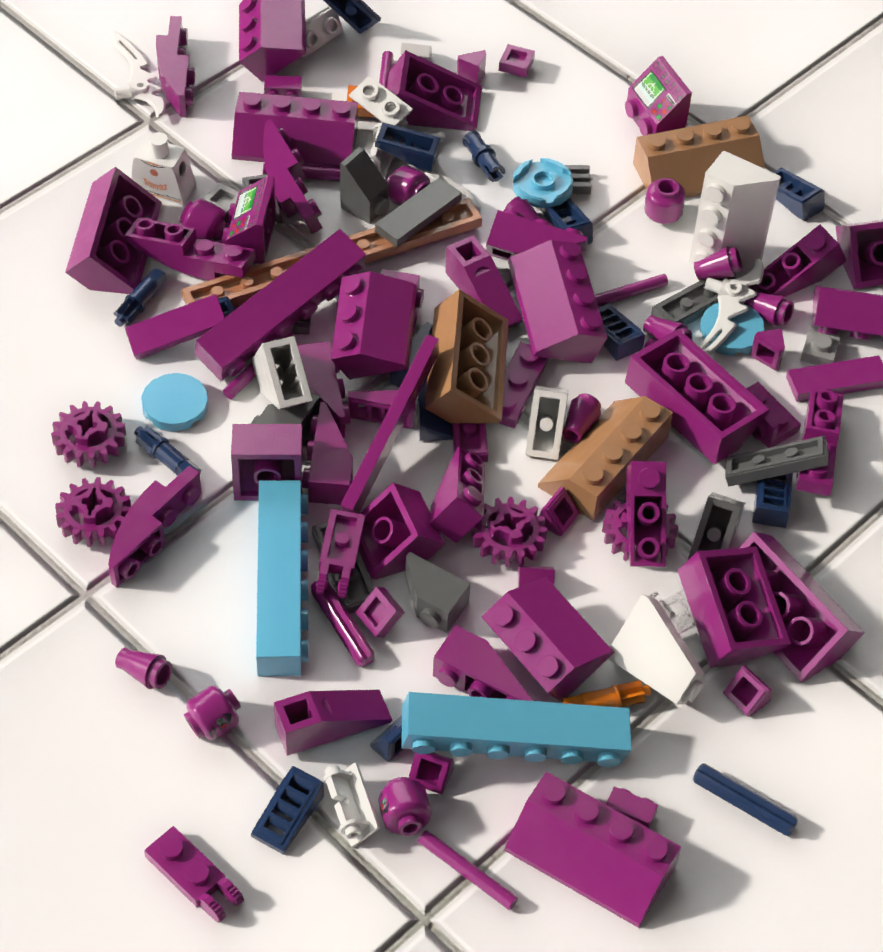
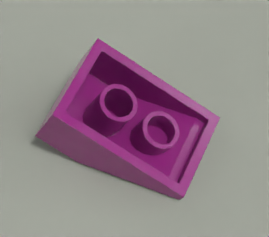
(435, 94)

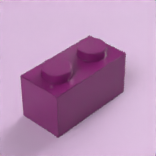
(283, 85)
(637, 808)

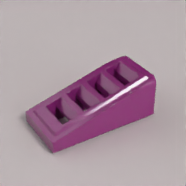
(376, 406)

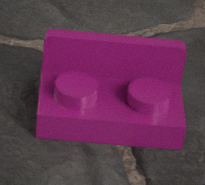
(778, 423)

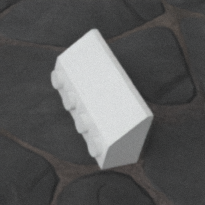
(734, 209)

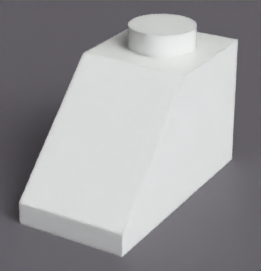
(546, 422)

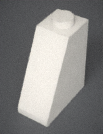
(281, 373)
(656, 653)

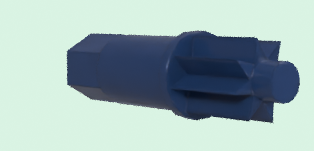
(139, 298)
(161, 449)

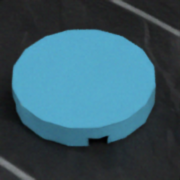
(543, 182)
(743, 335)
(174, 401)

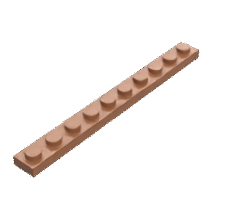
(454, 221)

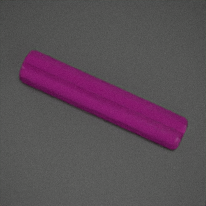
(344, 625)

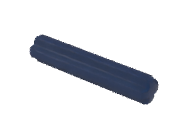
(745, 799)

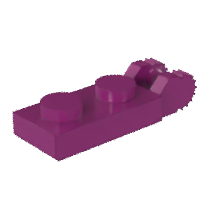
(340, 549)
(192, 872)

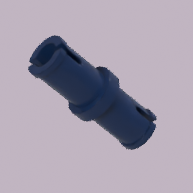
(483, 156)

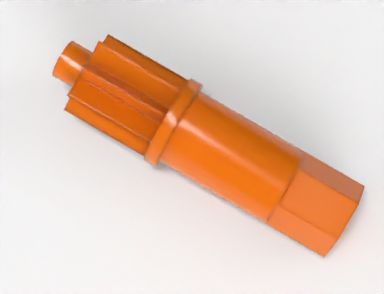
(614, 696)

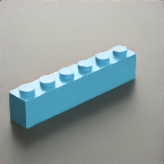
(279, 578)
(515, 729)

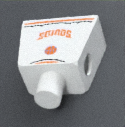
(163, 169)

